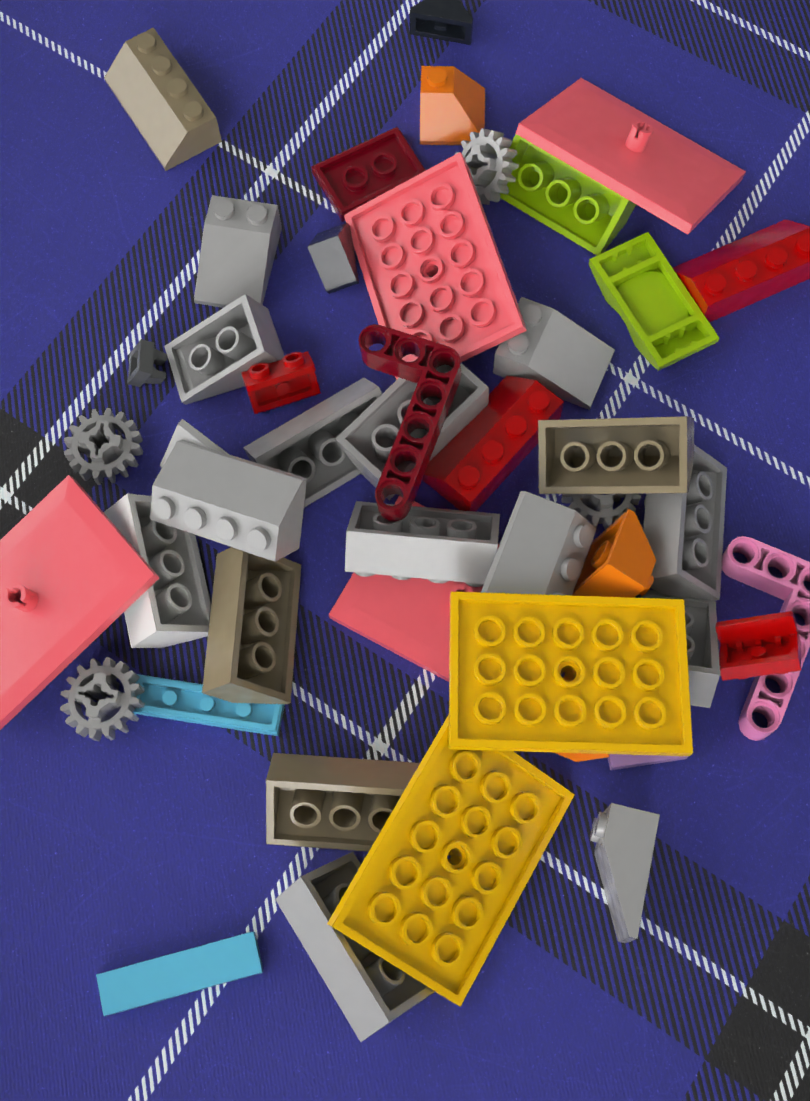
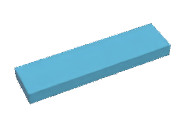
(187, 703)
(179, 973)

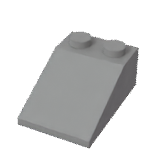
(236, 251)
(218, 349)
(555, 354)
(701, 647)
(624, 860)

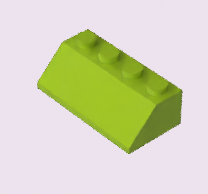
(565, 198)

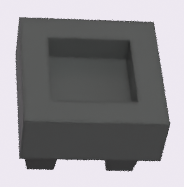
(141, 364)

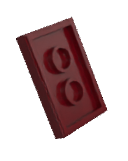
(366, 171)

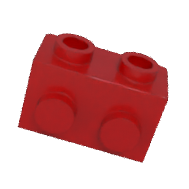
(281, 381)
(758, 646)

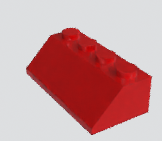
(748, 269)
(492, 443)

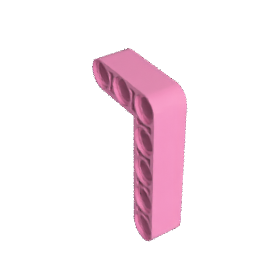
(796, 600)

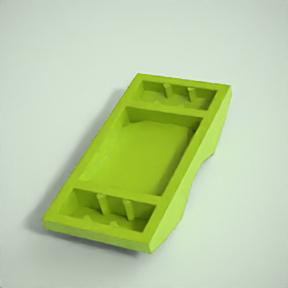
(652, 302)

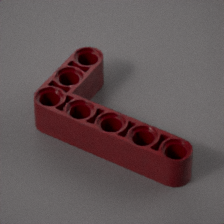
(418, 415)

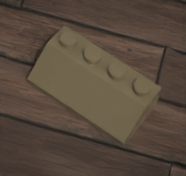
(162, 100)
(616, 455)
(252, 629)
(331, 800)

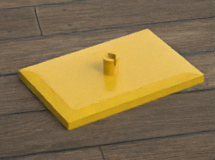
(621, 662)
(443, 913)

